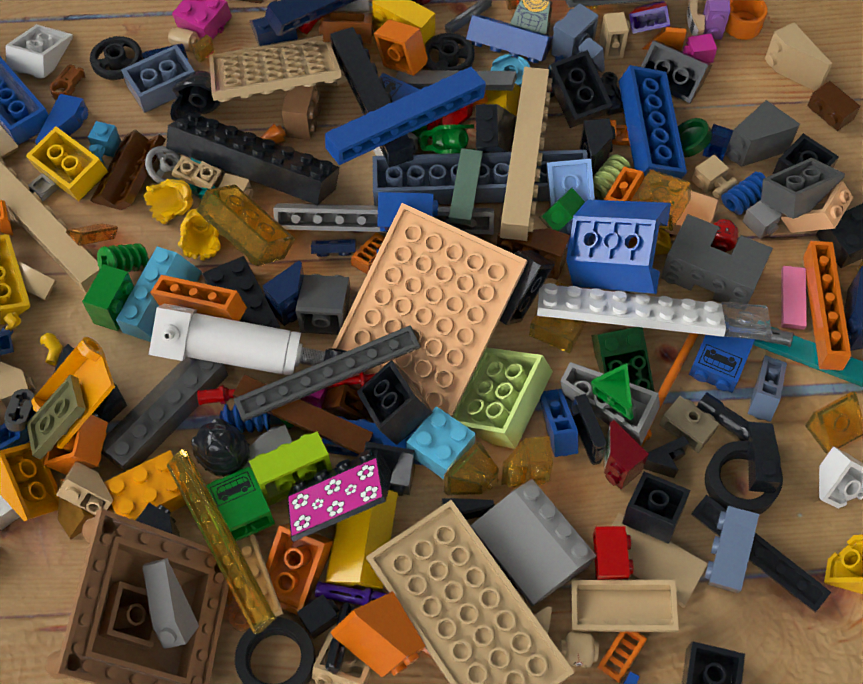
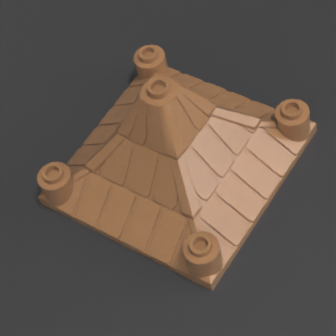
(110, 618)

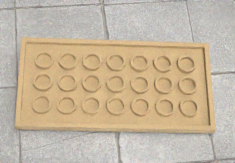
(466, 605)

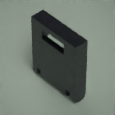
(588, 429)

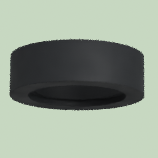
(720, 494)
(283, 627)

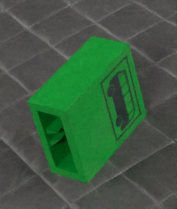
(241, 503)

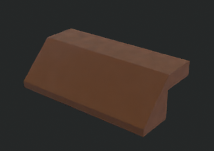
(126, 171)

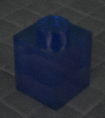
(719, 143)

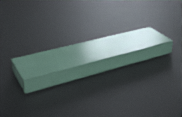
(465, 186)

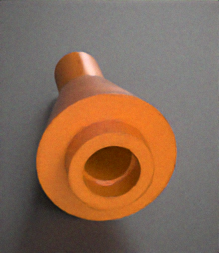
(275, 133)

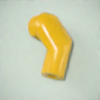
(54, 347)

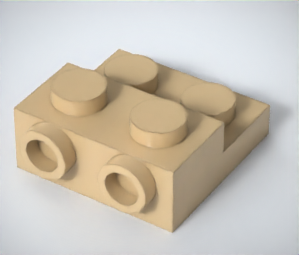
(352, 671)

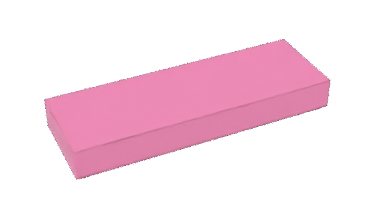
(793, 297)

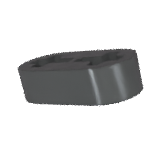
(14, 408)

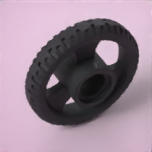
(449, 52)
(114, 57)

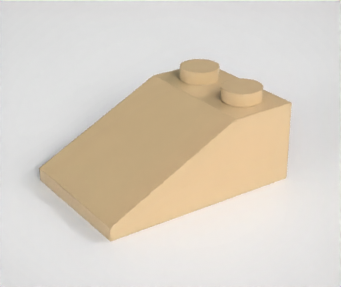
(797, 57)

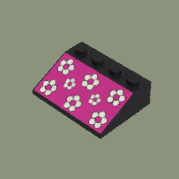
(338, 493)

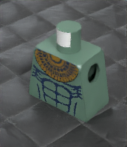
(533, 15)

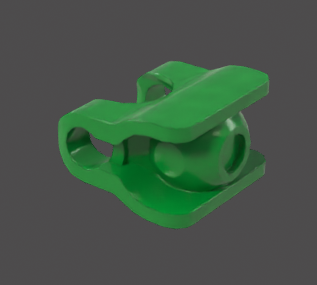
(446, 138)

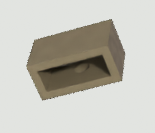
(687, 420)

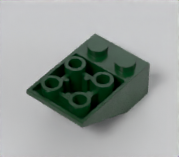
(622, 347)

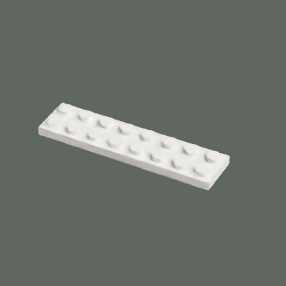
(631, 309)

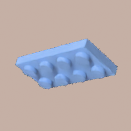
(570, 174)

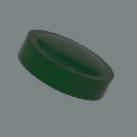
(694, 136)

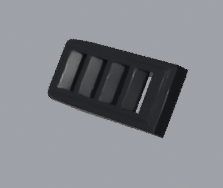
(471, 507)

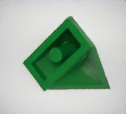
(615, 390)

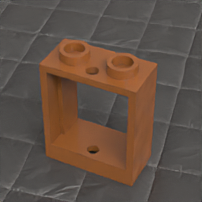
(339, 21)

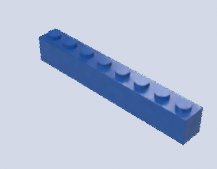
(404, 115)

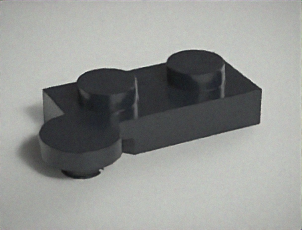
(609, 81)

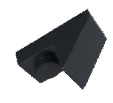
(662, 459)

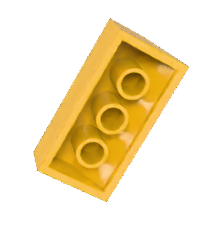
(12, 289)

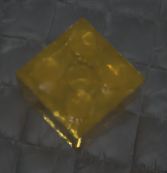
(667, 189)

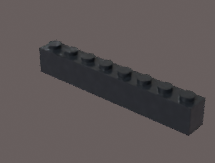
(368, 88)

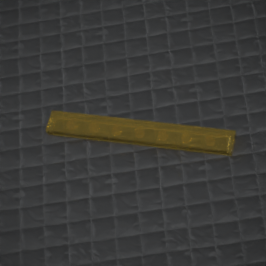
(221, 542)

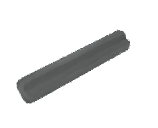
(465, 17)

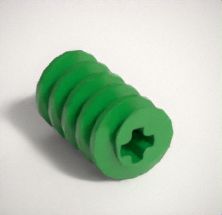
(123, 257)

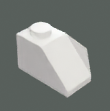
(840, 478)

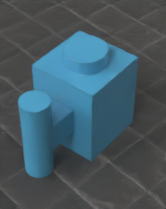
(104, 140)

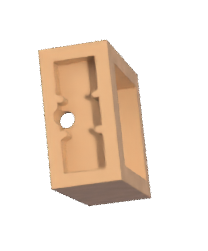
(826, 218)

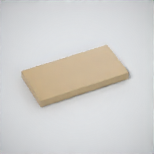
(663, 561)

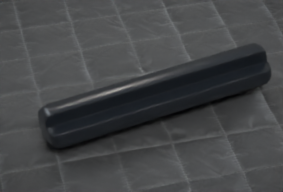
(337, 650)

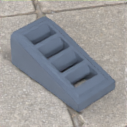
(595, 51)

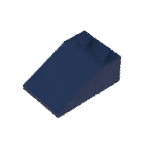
(854, 312)

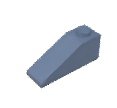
(767, 389)

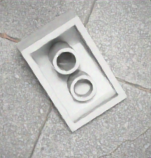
(37, 50)

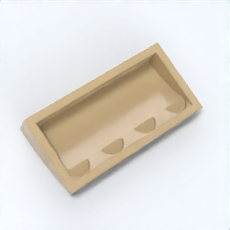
(624, 606)

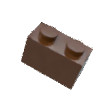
(833, 105)

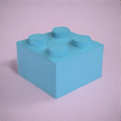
(440, 442)

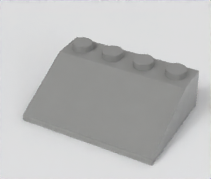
(533, 542)

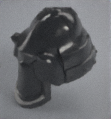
(193, 95)
(220, 448)

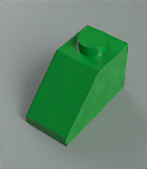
(562, 210)

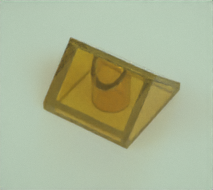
(837, 422)

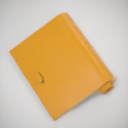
(91, 368)

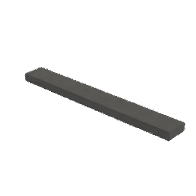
(326, 373)

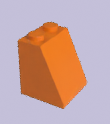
(381, 635)

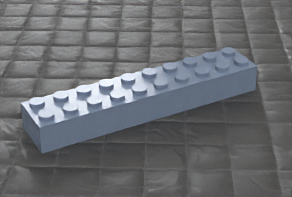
(438, 174)

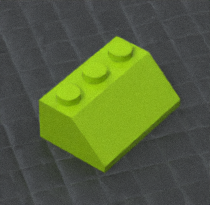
(288, 464)

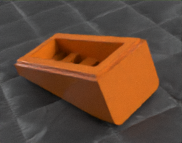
(357, 258)
(630, 658)

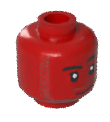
(726, 235)

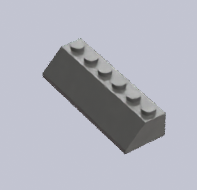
(161, 412)

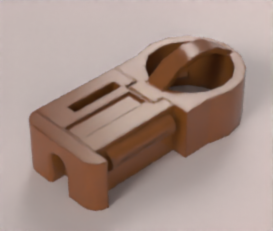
(68, 80)

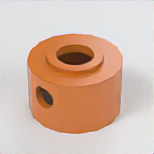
(746, 18)

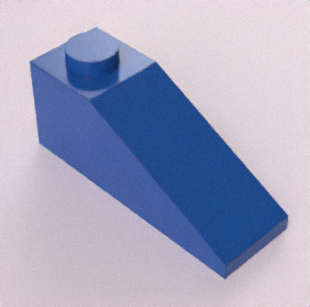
(66, 114)
(559, 423)

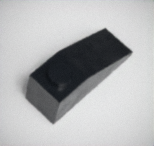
(763, 458)

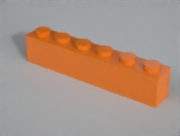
(826, 306)

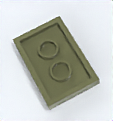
(56, 417)

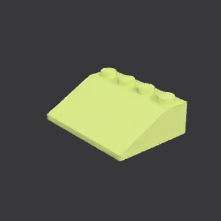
(503, 395)

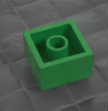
(108, 296)

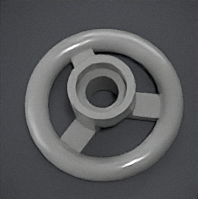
(171, 158)

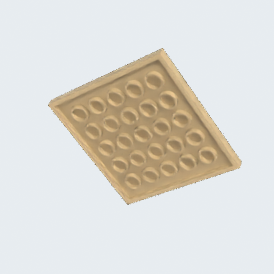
(272, 68)

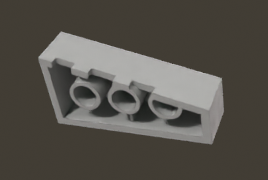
(644, 401)

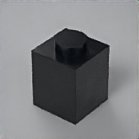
(319, 615)

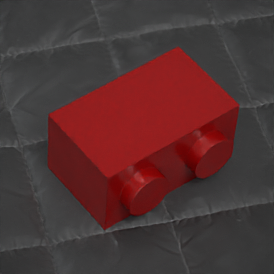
(611, 552)

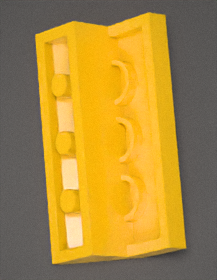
(355, 540)

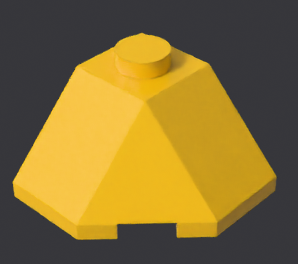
(846, 567)

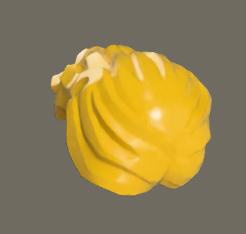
(168, 199)
(198, 237)

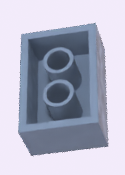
(153, 78)
(732, 549)

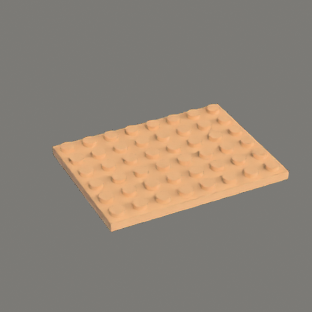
(443, 287)

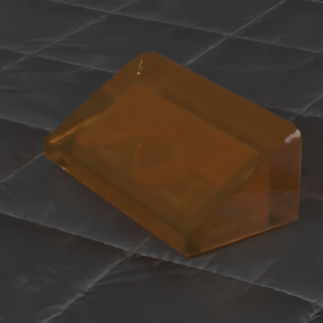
(92, 233)

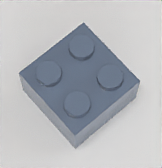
(573, 31)

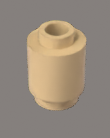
(183, 36)

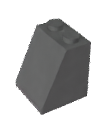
(762, 135)
(323, 304)

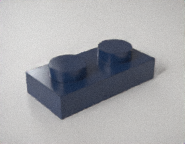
(341, 246)

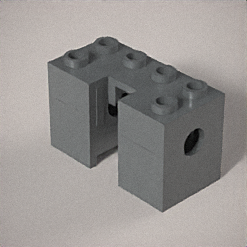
(697, 263)

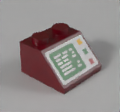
(622, 456)

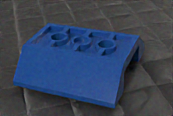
(610, 261)

